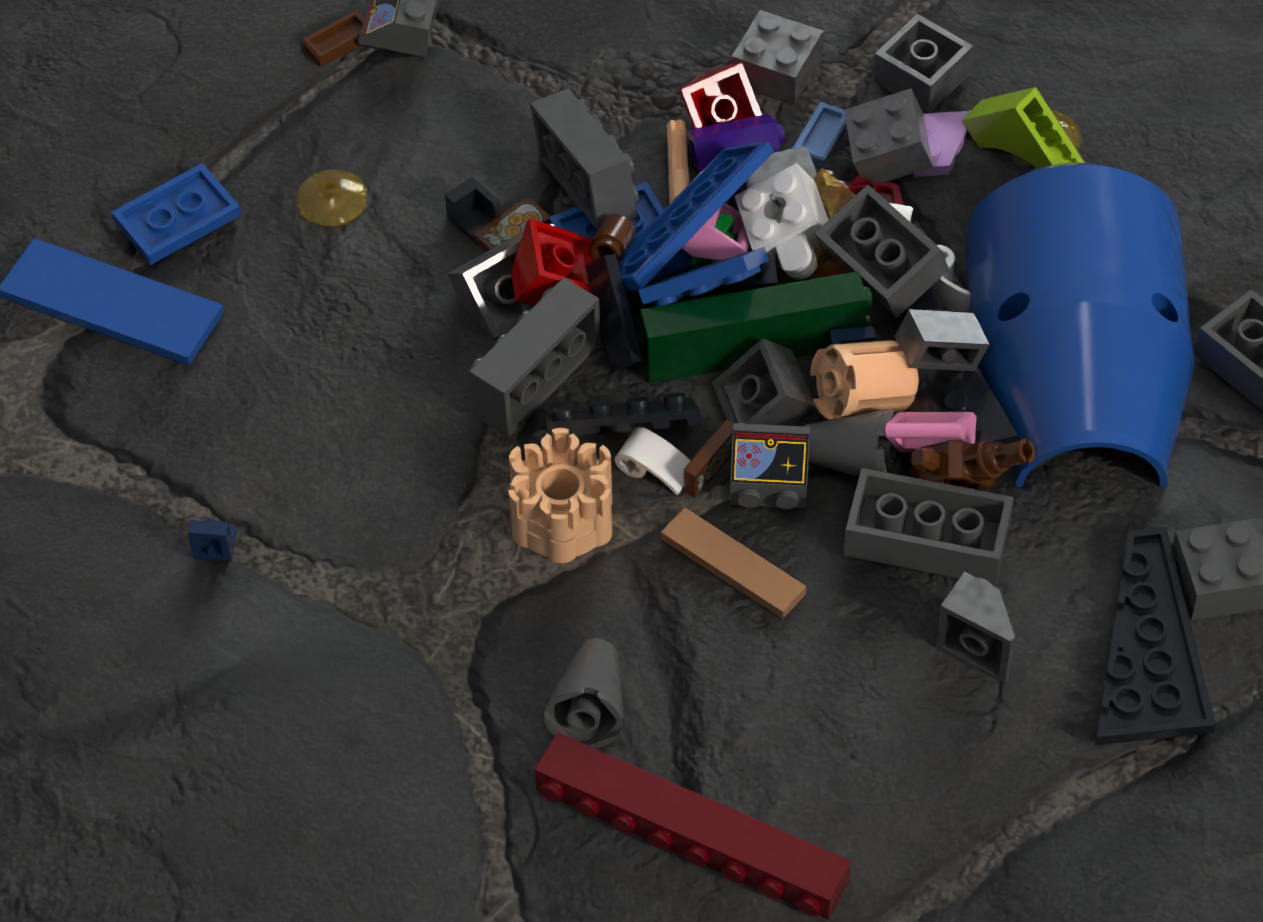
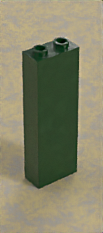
(720, 329)

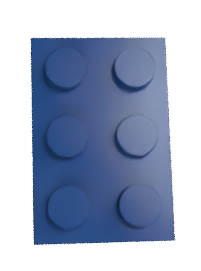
(176, 213)

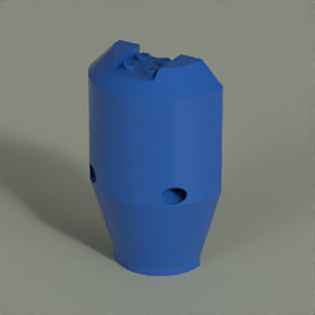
(1083, 311)

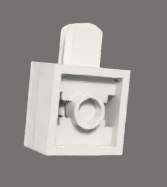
(785, 221)

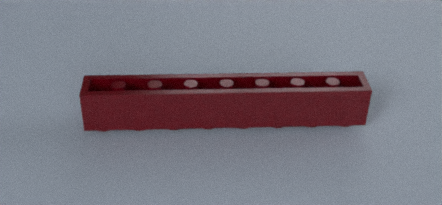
(693, 826)

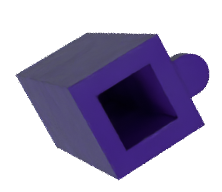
(709, 141)

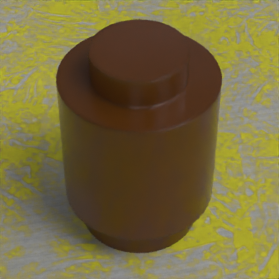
(613, 237)

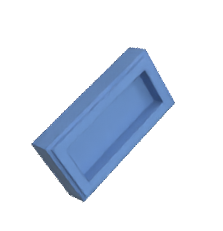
(822, 133)

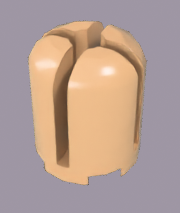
(863, 379)

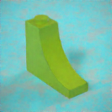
(1022, 126)

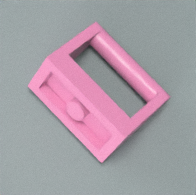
(713, 243)
(918, 429)

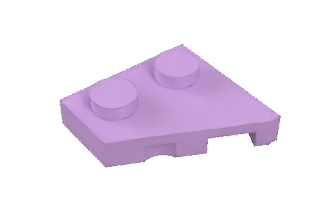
(945, 140)

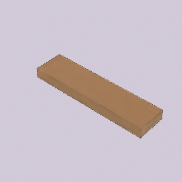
(733, 563)

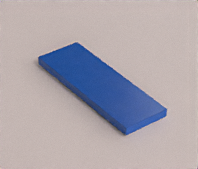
(690, 212)
(111, 301)

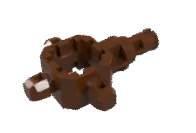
(968, 463)

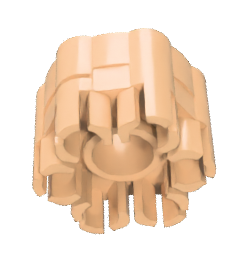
(561, 496)

